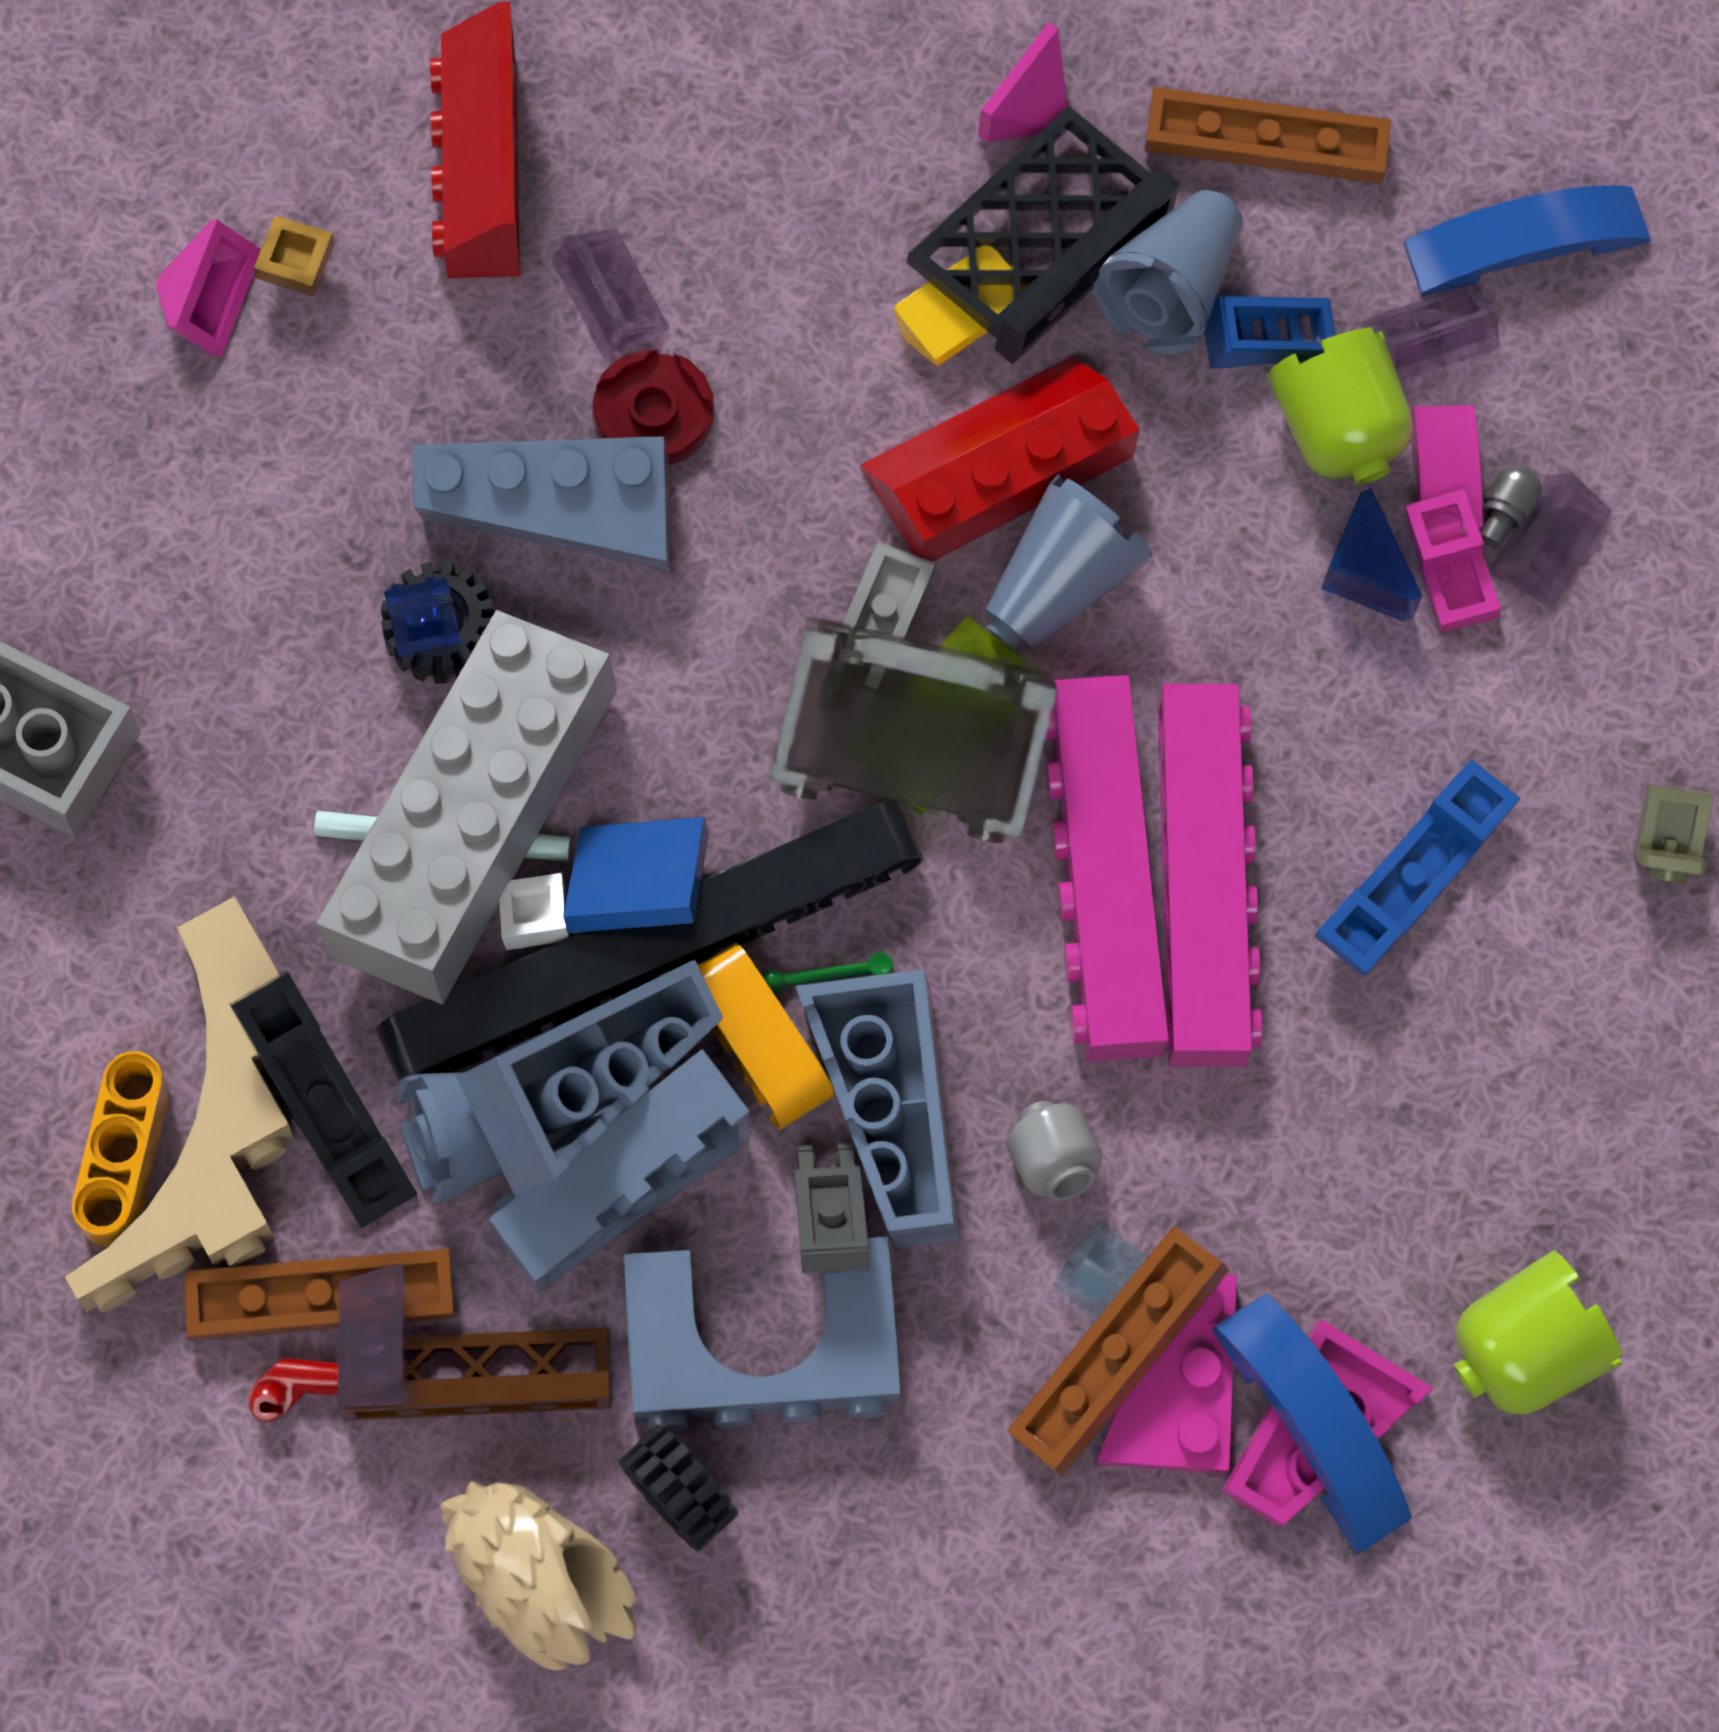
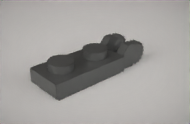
(830, 1213)

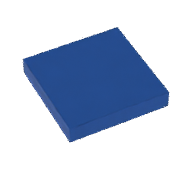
(636, 875)

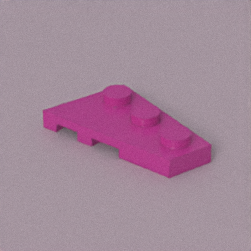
(1273, 1472)

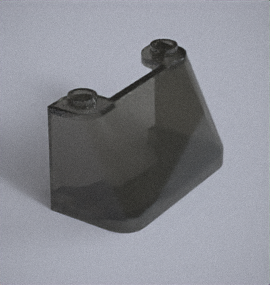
(914, 726)

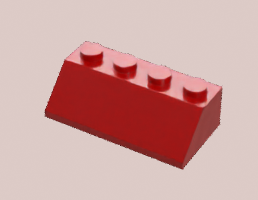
(477, 146)
(1002, 457)

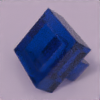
(422, 615)

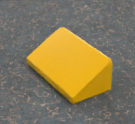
(937, 324)

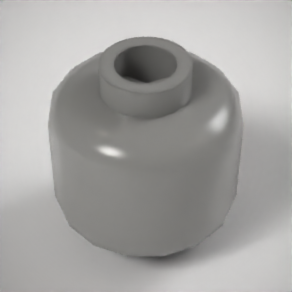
(1054, 1150)

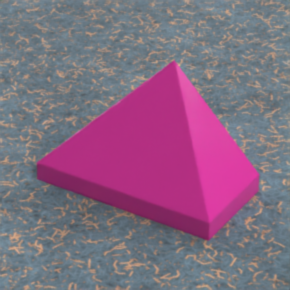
(1029, 94)
(208, 286)

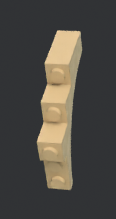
(234, 1126)

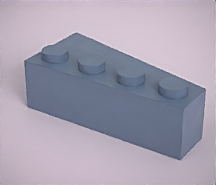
(557, 493)
(573, 1081)
(890, 1095)
(625, 1174)

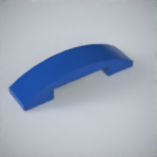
(1525, 232)
(1418, 869)
(1320, 1418)

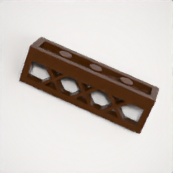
(499, 1393)

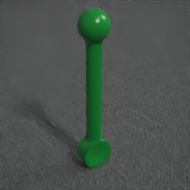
(878, 964)

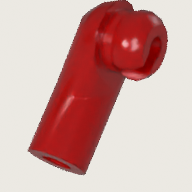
(287, 1383)

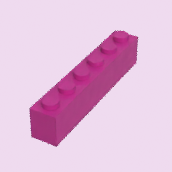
(1106, 871)
(1206, 876)

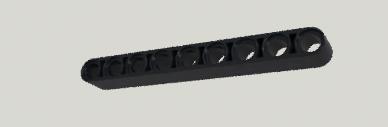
(594, 965)

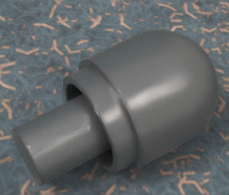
(1509, 503)

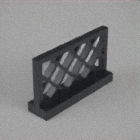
(1074, 272)

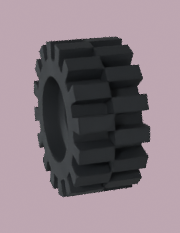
(473, 605)
(678, 1487)

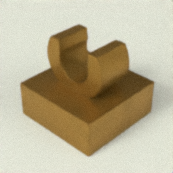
(294, 255)

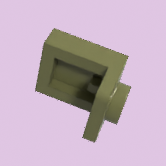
(1673, 832)

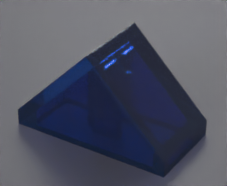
(1371, 565)

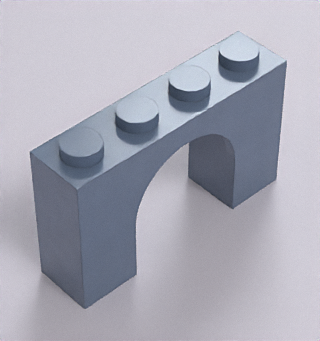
(682, 1381)

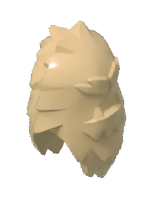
(536, 1574)

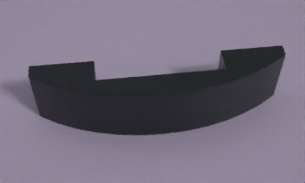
(322, 1099)

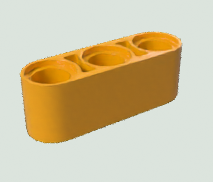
(764, 1039)
(117, 1119)

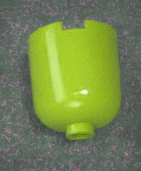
(1345, 407)
(1533, 1340)

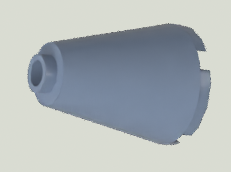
(1171, 273)
(1061, 566)
(444, 1136)

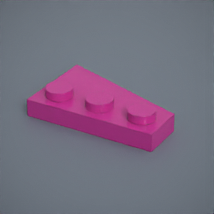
(1184, 1401)

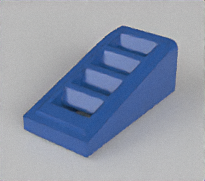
(1231, 332)

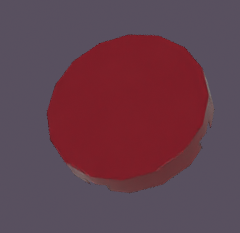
(681, 423)

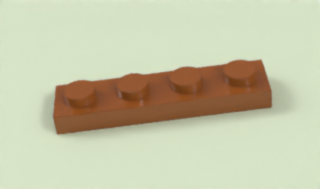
(1267, 135)
(305, 1294)
(1118, 1350)

